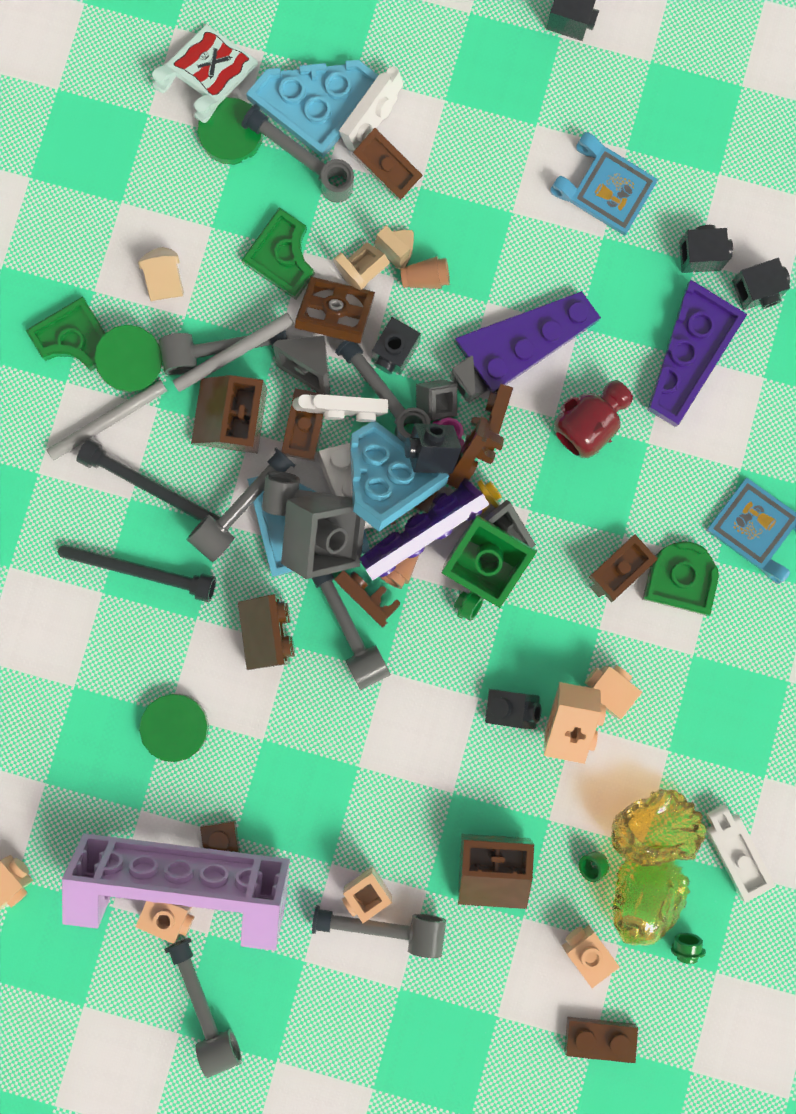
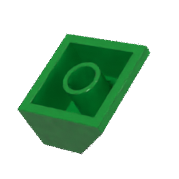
(488, 561)

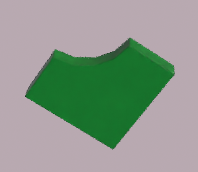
(279, 254)
(69, 333)

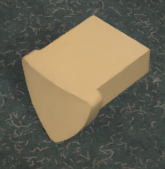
(395, 245)
(361, 265)
(162, 273)

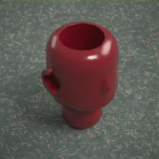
(592, 419)

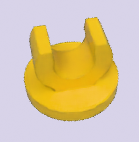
(491, 494)

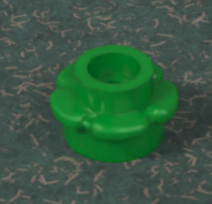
(468, 605)
(688, 948)

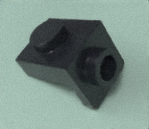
(513, 709)

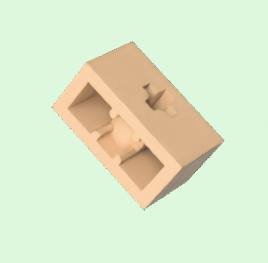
(573, 723)

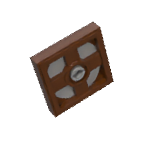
(334, 310)

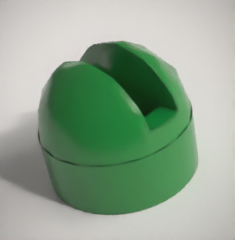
(597, 872)

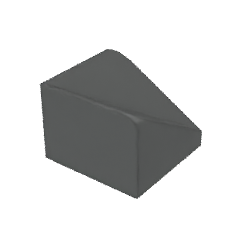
(467, 380)
(437, 399)

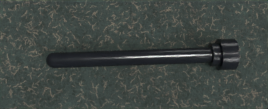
(93, 455)
(200, 586)

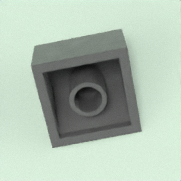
(321, 535)

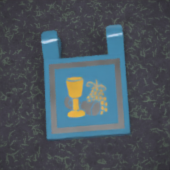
(610, 189)
(755, 527)

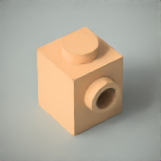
(615, 689)
(13, 880)
(366, 895)
(165, 920)
(589, 955)

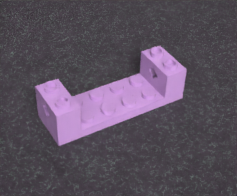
(177, 876)

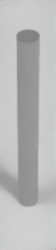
(233, 352)
(106, 420)

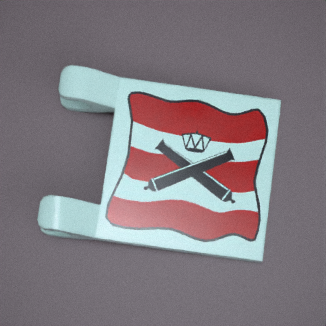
(209, 66)

